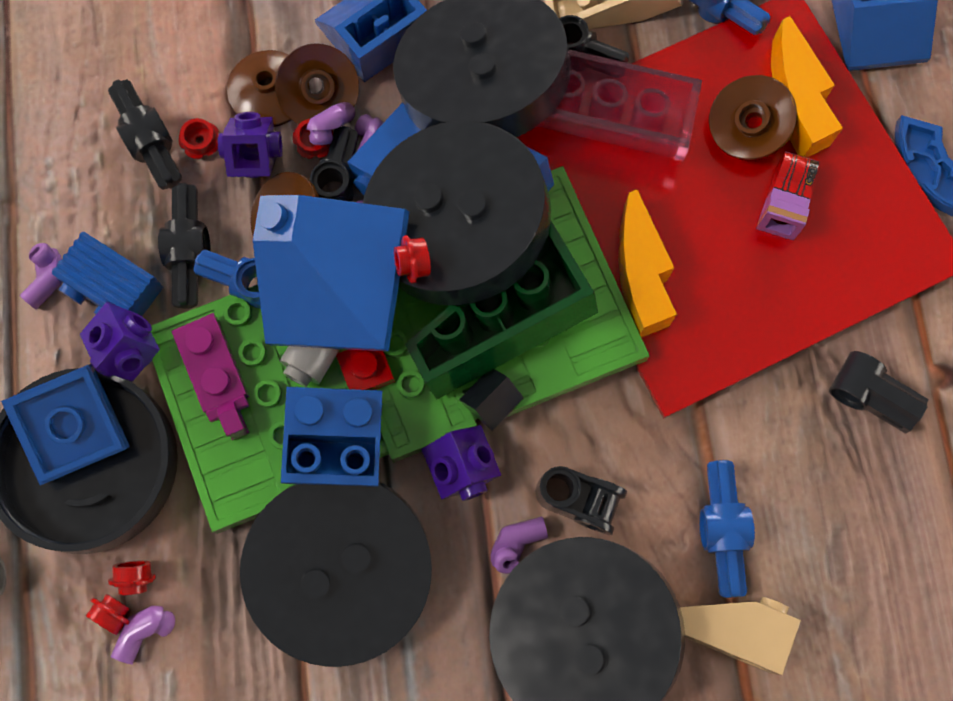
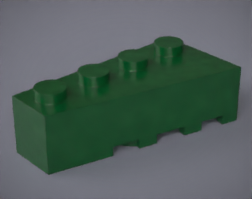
(488, 333)

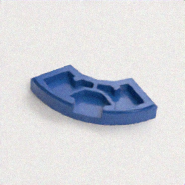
(927, 159)

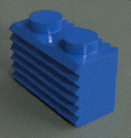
(104, 276)

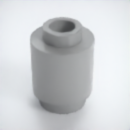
(307, 363)

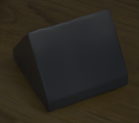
(492, 398)

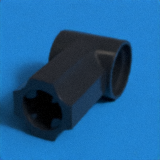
(865, 385)

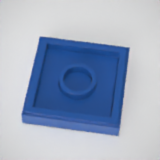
(65, 424)

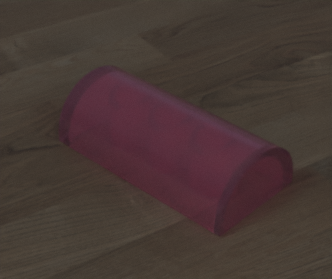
(627, 106)

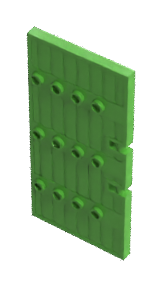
(245, 473)

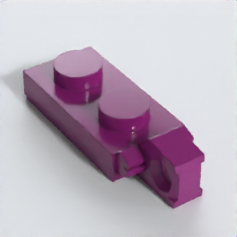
(214, 373)

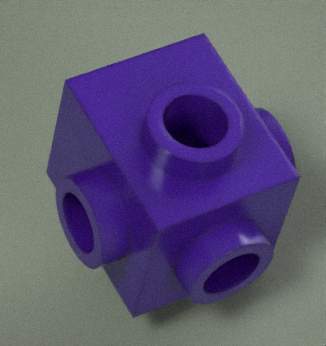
(250, 145)
(119, 342)
(461, 463)

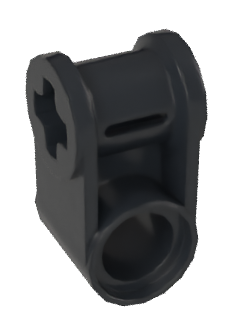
(583, 499)

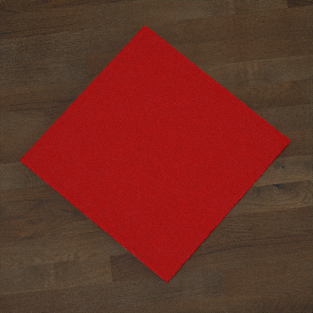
(737, 289)

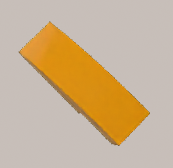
(804, 76)
(644, 268)

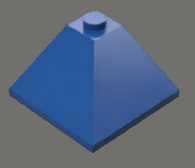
(327, 271)

